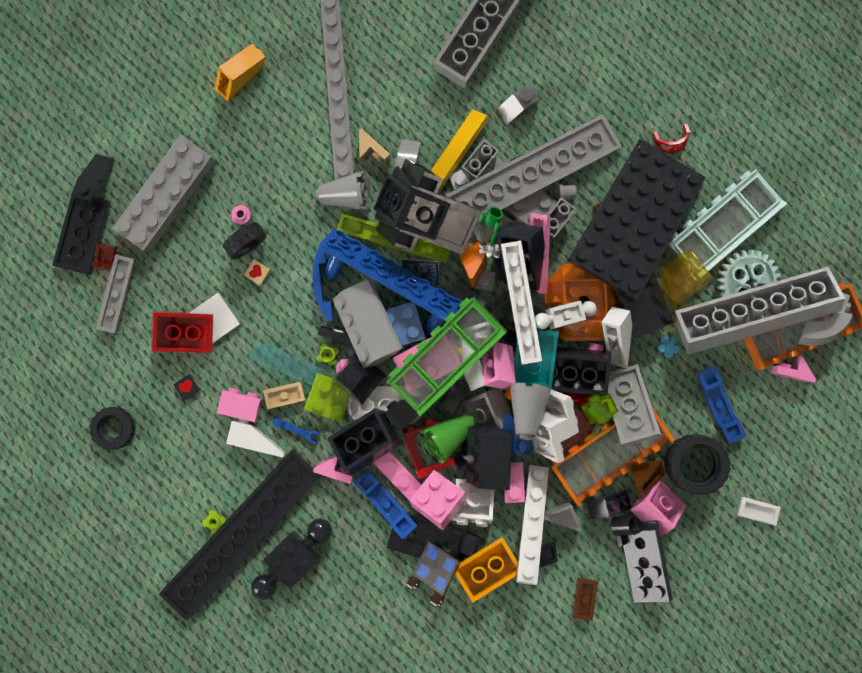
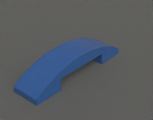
(326, 307)
(719, 405)
(386, 504)

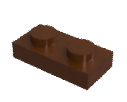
(585, 599)

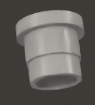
(567, 192)

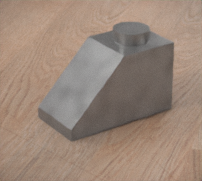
(518, 104)

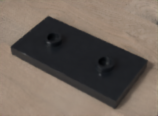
(79, 237)

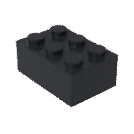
(364, 441)

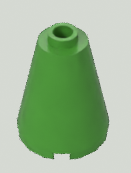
(447, 435)

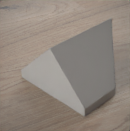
(563, 515)

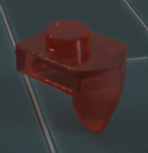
(104, 256)

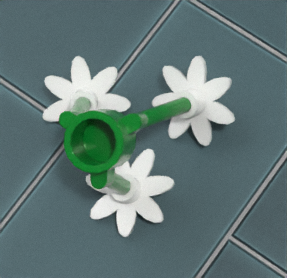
(491, 223)

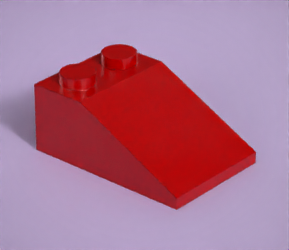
(181, 332)

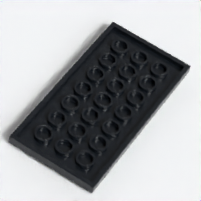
(636, 220)

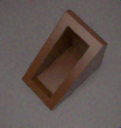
(646, 476)

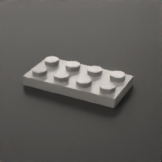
(635, 415)

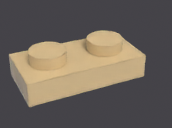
(284, 395)

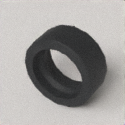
(453, 397)

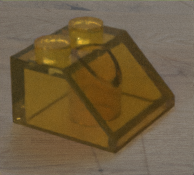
(684, 276)

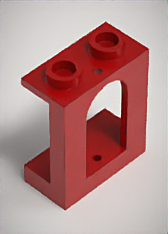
(421, 470)

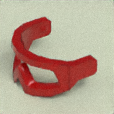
(658, 141)

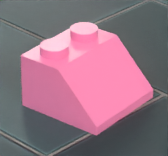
(661, 506)

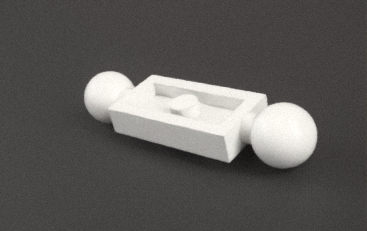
(565, 314)

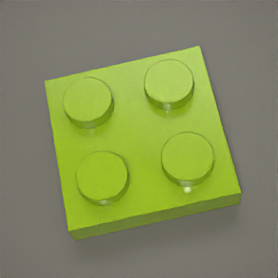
(327, 398)

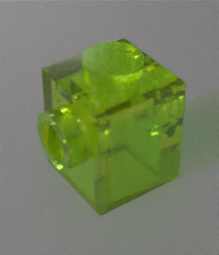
(600, 408)

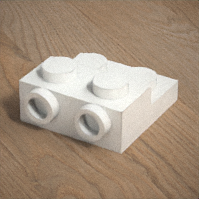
(478, 506)

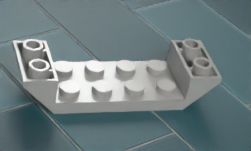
(485, 160)

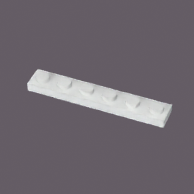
(521, 302)
(532, 525)

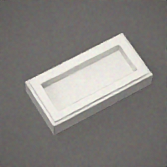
(758, 511)

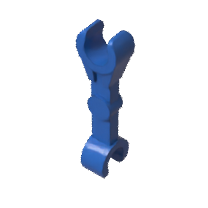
(295, 429)

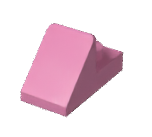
(799, 371)
(330, 469)

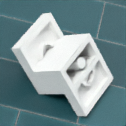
(556, 426)

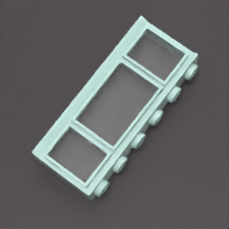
(728, 220)

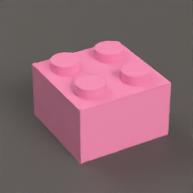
(438, 499)

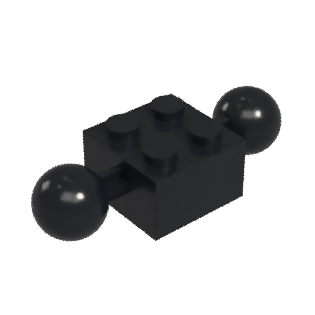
(291, 559)

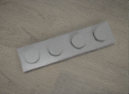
(115, 294)

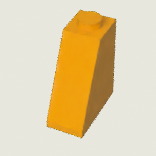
(238, 71)

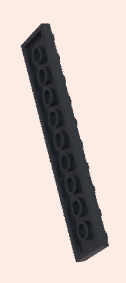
(239, 535)

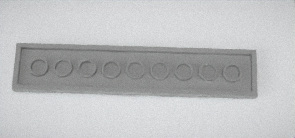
(540, 167)

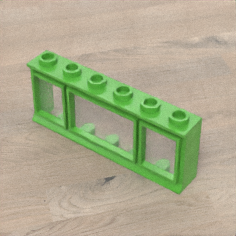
(446, 355)

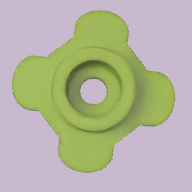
(322, 355)
(213, 516)

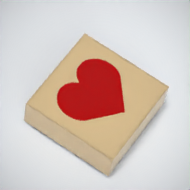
(257, 272)

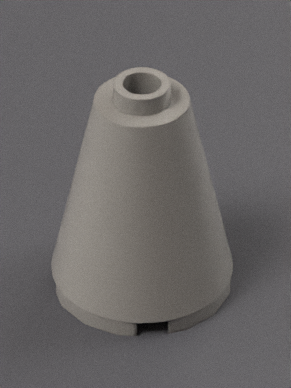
(346, 192)
(528, 408)

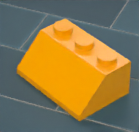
(487, 569)

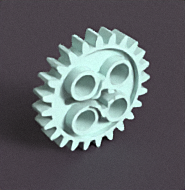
(766, 273)

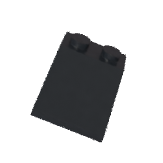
(533, 249)

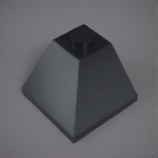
(358, 381)

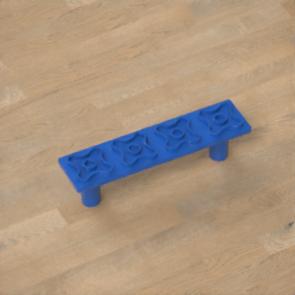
(388, 273)

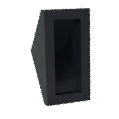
(548, 554)

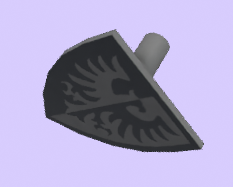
(423, 269)

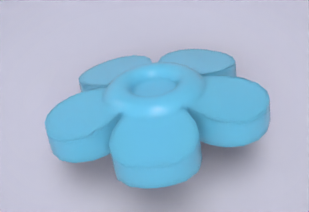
(668, 345)

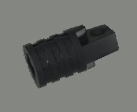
(335, 334)

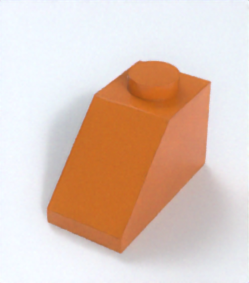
(473, 263)

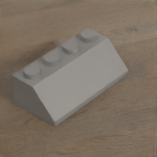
(367, 324)

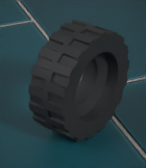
(244, 240)
(97, 428)

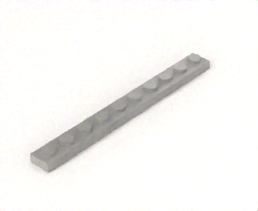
(337, 88)

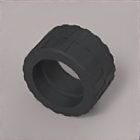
(503, 304)
(720, 469)

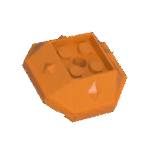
(567, 287)

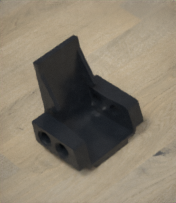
(414, 209)

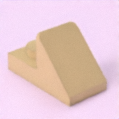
(368, 144)

